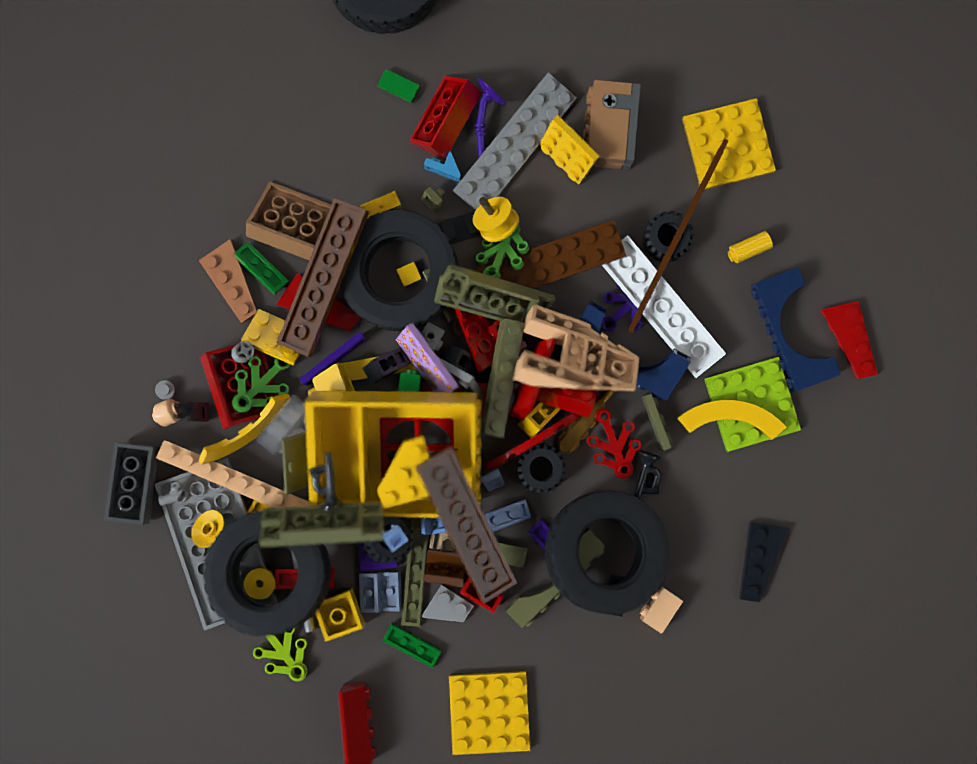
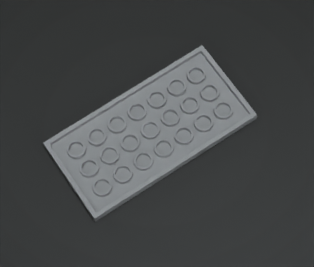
(198, 497)

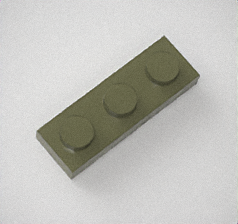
(657, 421)

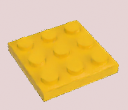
(568, 150)

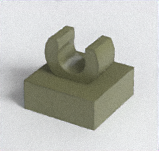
(433, 198)

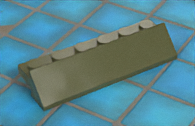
(488, 295)
(319, 525)

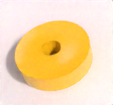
(251, 586)

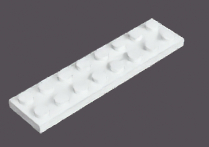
(665, 309)

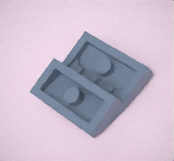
(380, 592)

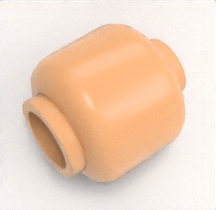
(164, 412)

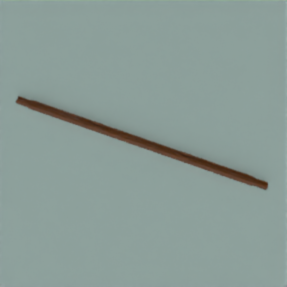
(669, 252)

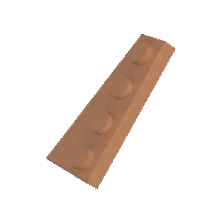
(230, 280)

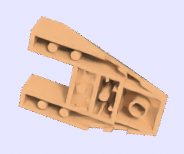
(586, 356)

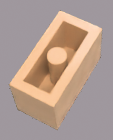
(660, 609)

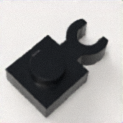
(194, 411)

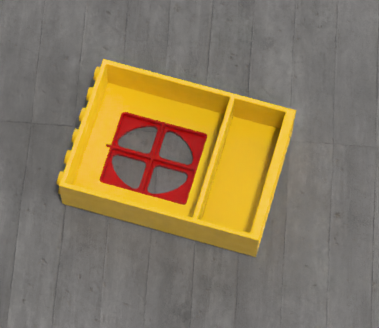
(356, 432)

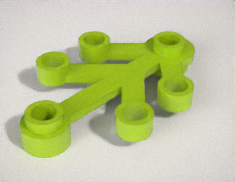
(283, 653)

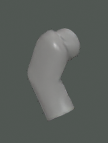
(174, 494)

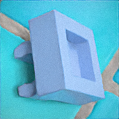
(394, 538)

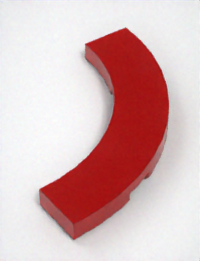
(532, 441)

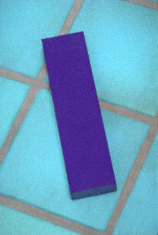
(333, 358)

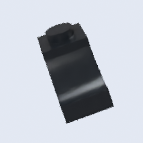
(463, 361)
(386, 365)

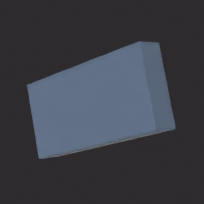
(493, 480)

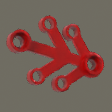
(615, 446)

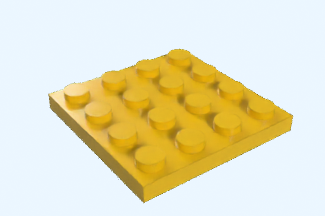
(747, 148)
(489, 712)

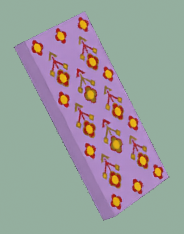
(425, 360)

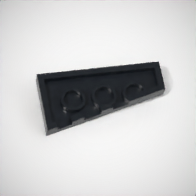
(760, 557)

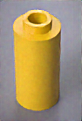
(750, 247)

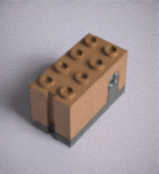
(612, 122)

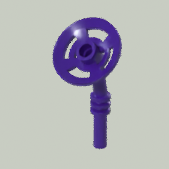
(488, 95)

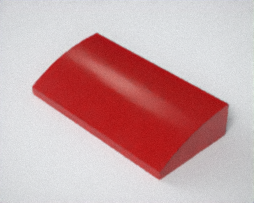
(526, 393)

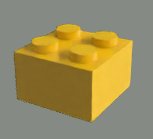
(340, 615)

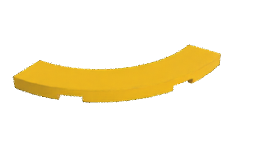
(733, 410)
(246, 435)

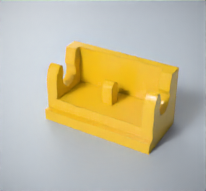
(383, 203)

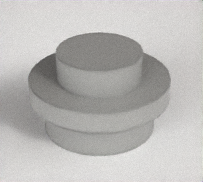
(164, 389)

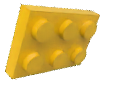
(264, 334)

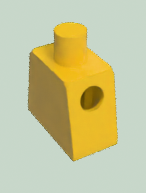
(333, 379)

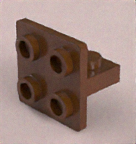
(444, 568)

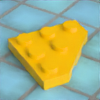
(402, 480)

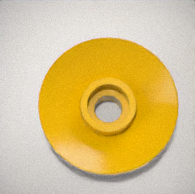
(207, 528)

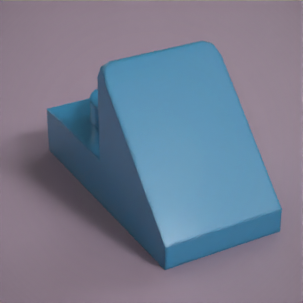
(447, 170)

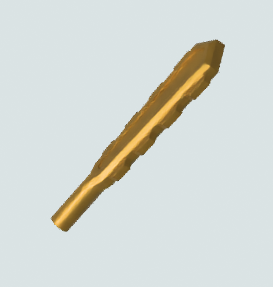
(578, 429)

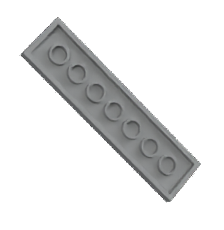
(514, 142)

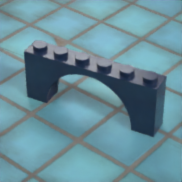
(800, 370)
(656, 378)

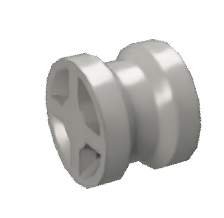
(244, 348)

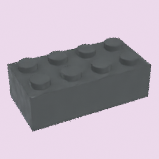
(131, 483)

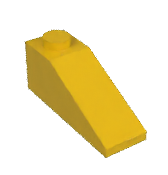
(537, 418)

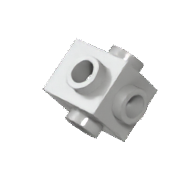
(432, 335)

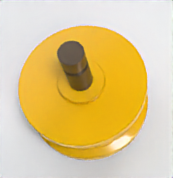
(495, 219)

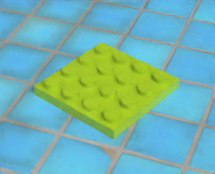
(759, 385)

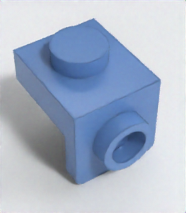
(432, 526)

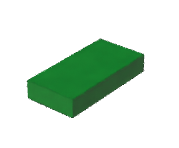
(398, 86)

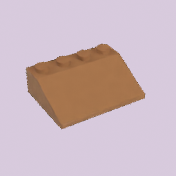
(287, 220)

